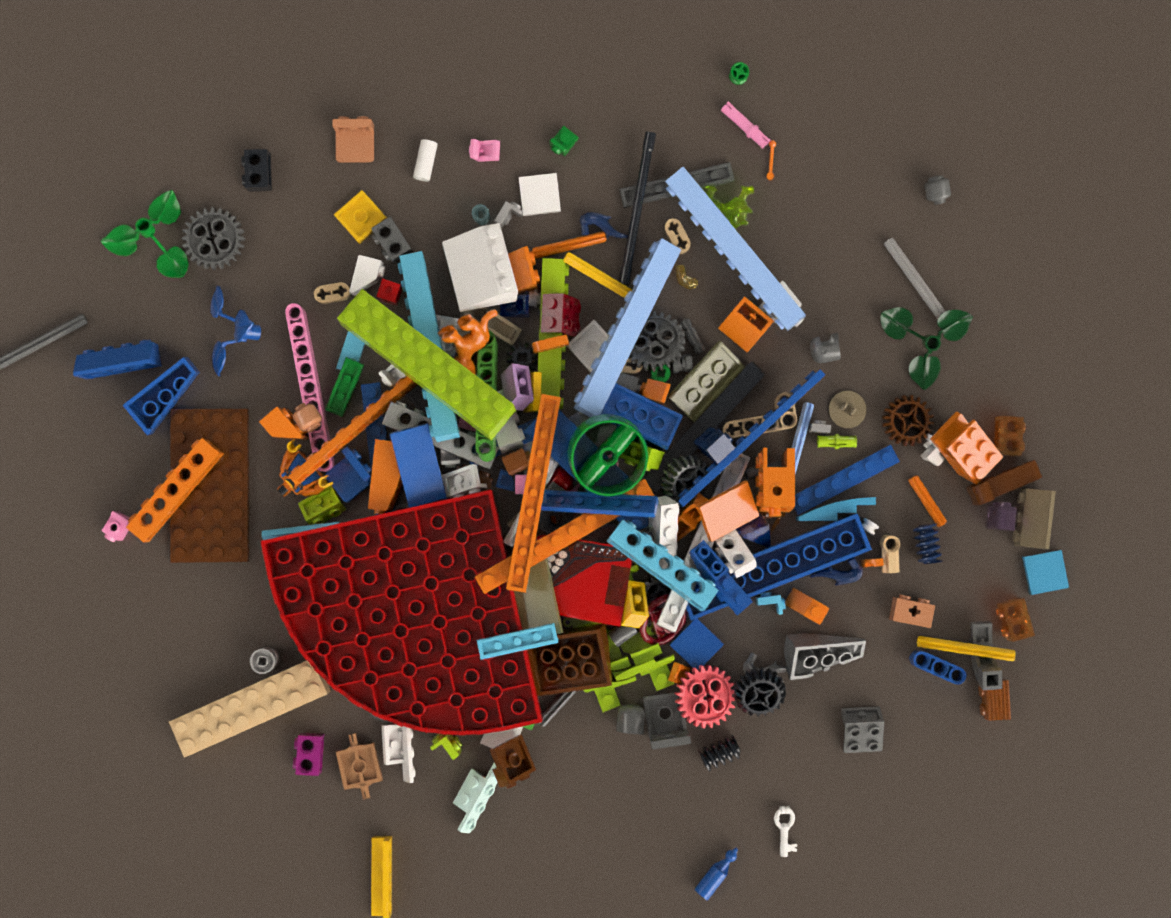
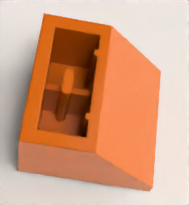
(522, 266)
(745, 324)
(281, 425)

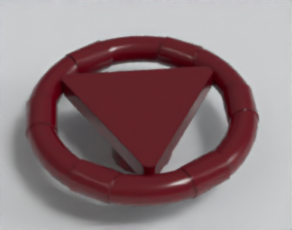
(659, 631)

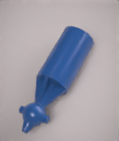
(715, 875)

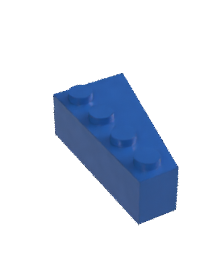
(160, 396)

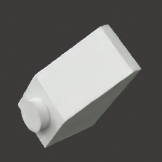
(366, 274)

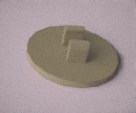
(847, 409)

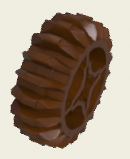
(900, 435)

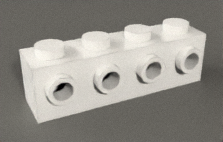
(665, 526)

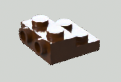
(512, 762)

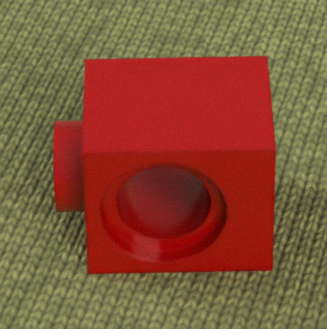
(389, 292)

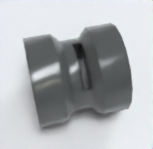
(683, 364)

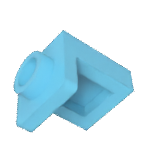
(767, 598)

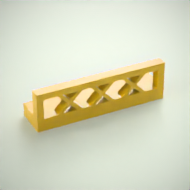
(381, 876)

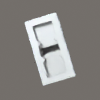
(738, 552)

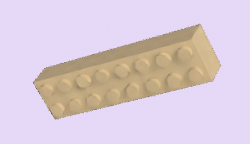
(248, 707)

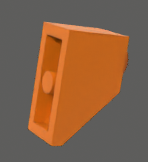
(655, 390)
(806, 606)

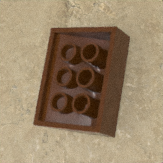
(574, 663)

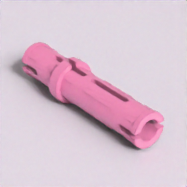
(743, 123)

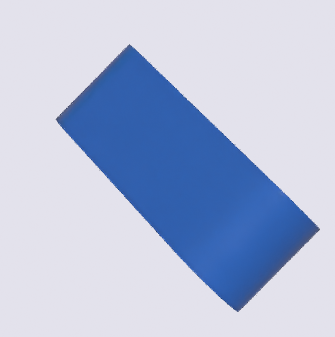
(946, 667)

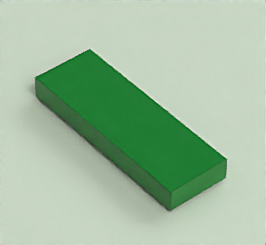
(344, 386)

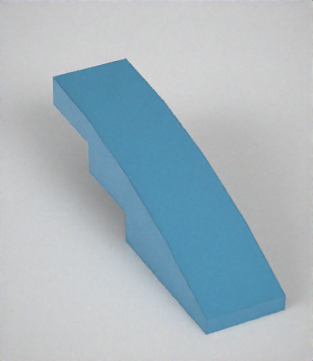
(829, 511)

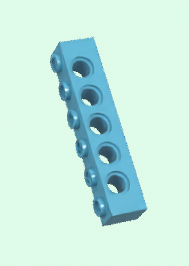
(651, 564)

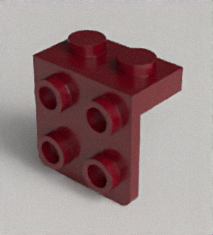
(560, 314)

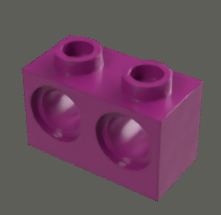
(315, 754)

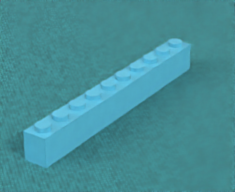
(424, 320)

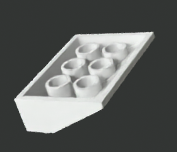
(480, 268)

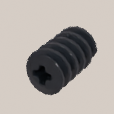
(720, 753)

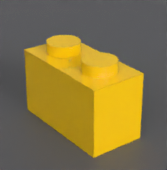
(635, 605)

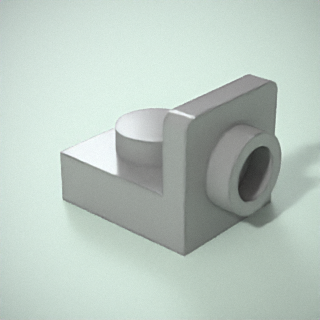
(505, 213)

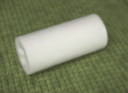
(425, 160)

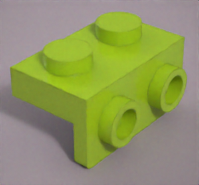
(450, 743)

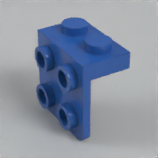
(350, 475)

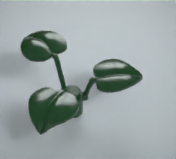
(926, 369)

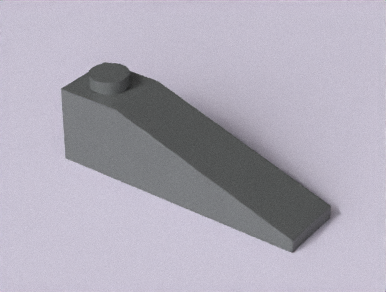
(816, 652)

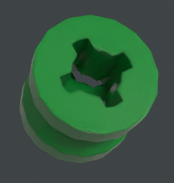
(740, 69)
(658, 375)

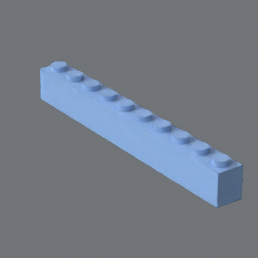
(734, 247)
(627, 328)

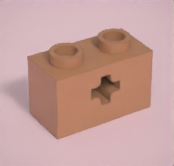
(922, 617)

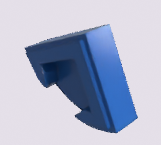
(505, 481)

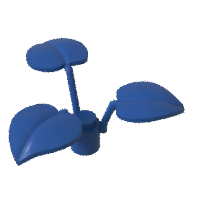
(244, 330)

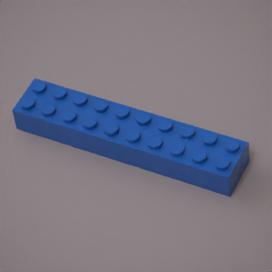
(796, 559)

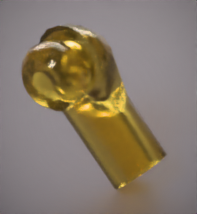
(683, 279)

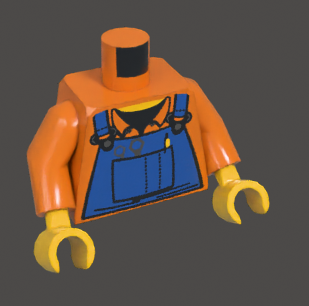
(310, 486)

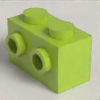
(633, 453)

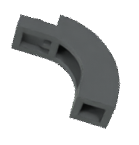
(985, 669)

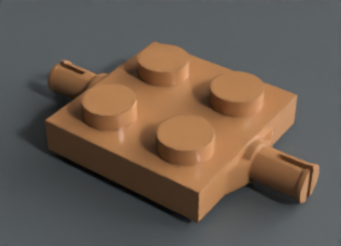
(359, 766)

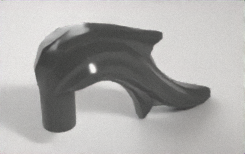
(748, 665)

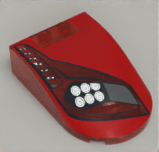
(590, 581)

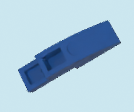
(715, 570)

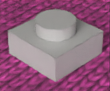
(819, 427)

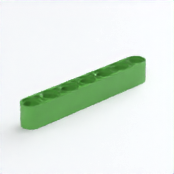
(484, 369)

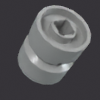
(264, 660)

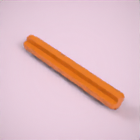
(570, 244)

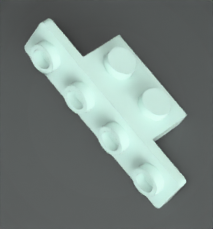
(474, 796)

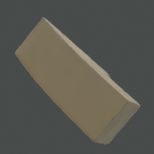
(498, 325)

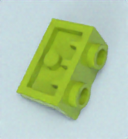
(321, 507)

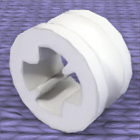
(869, 526)

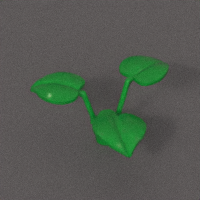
(164, 209)

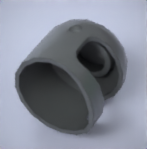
(825, 351)
(630, 719)

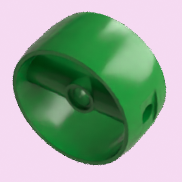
(597, 465)

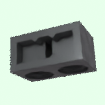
(394, 238)

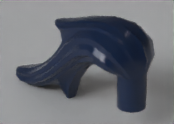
(601, 221)
(842, 577)

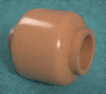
(307, 417)

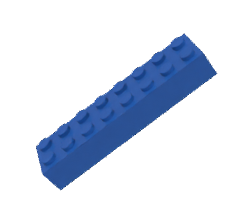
(583, 451)

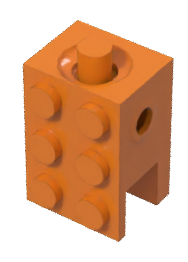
(966, 448)
(775, 484)

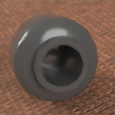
(937, 189)

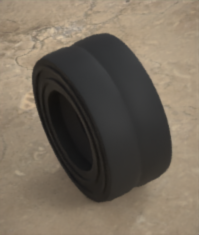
(548, 526)

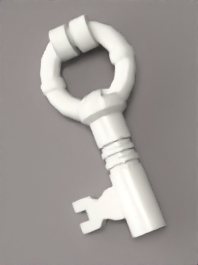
(784, 827)

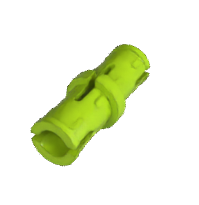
(836, 441)

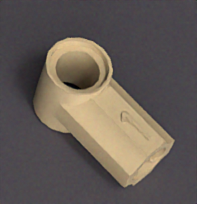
(891, 555)

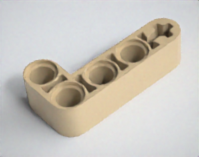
(777, 426)

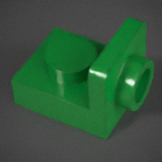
(563, 141)

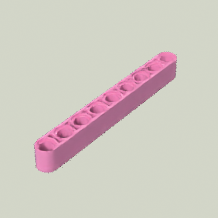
(311, 377)

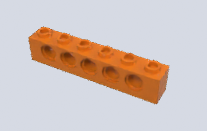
(137, 522)

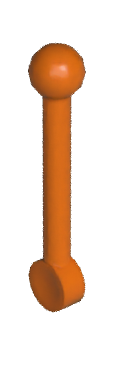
(770, 175)

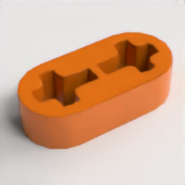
(550, 343)

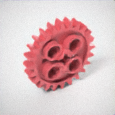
(721, 692)

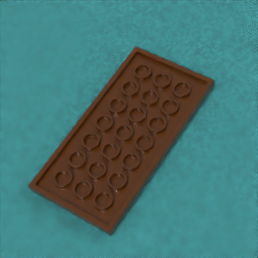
(215, 515)

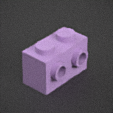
(517, 385)

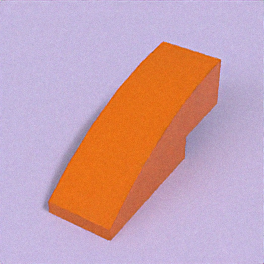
(689, 516)

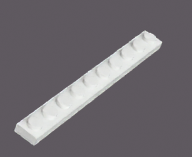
(675, 604)

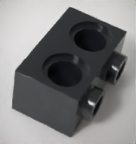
(261, 169)

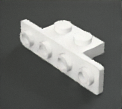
(398, 749)

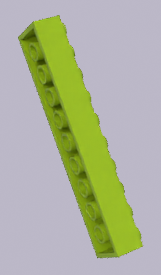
(426, 364)

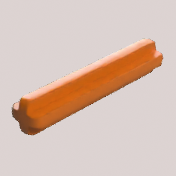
(927, 501)

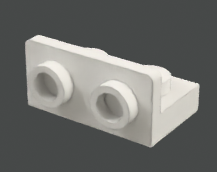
(462, 482)

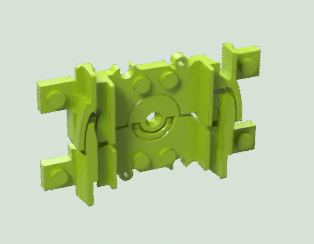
(642, 655)

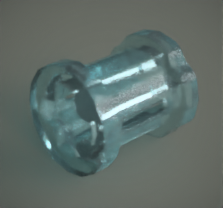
(475, 212)

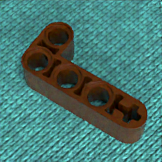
(1004, 482)

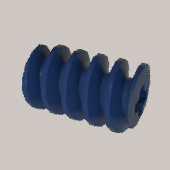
(927, 544)

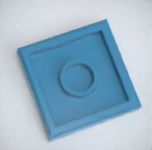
(1045, 572)

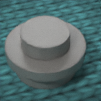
(534, 298)

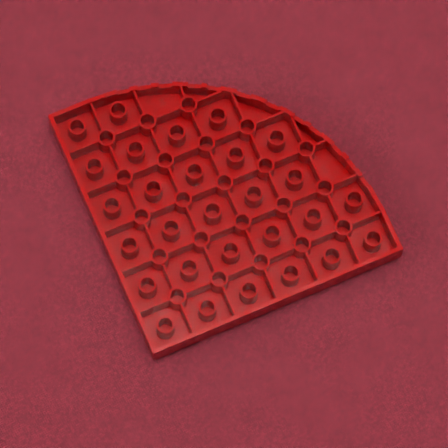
(397, 615)

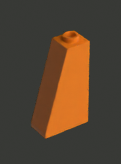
(384, 478)

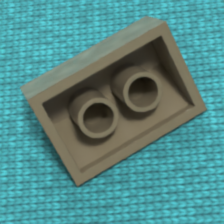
(1034, 518)

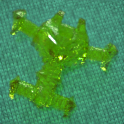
(736, 209)

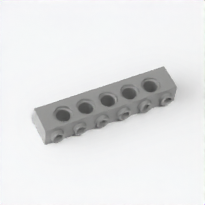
(392, 420)

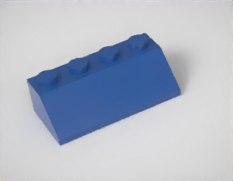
(117, 360)

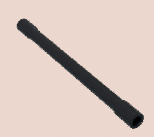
(648, 147)

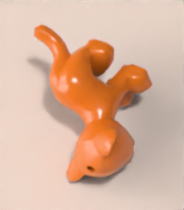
(471, 342)

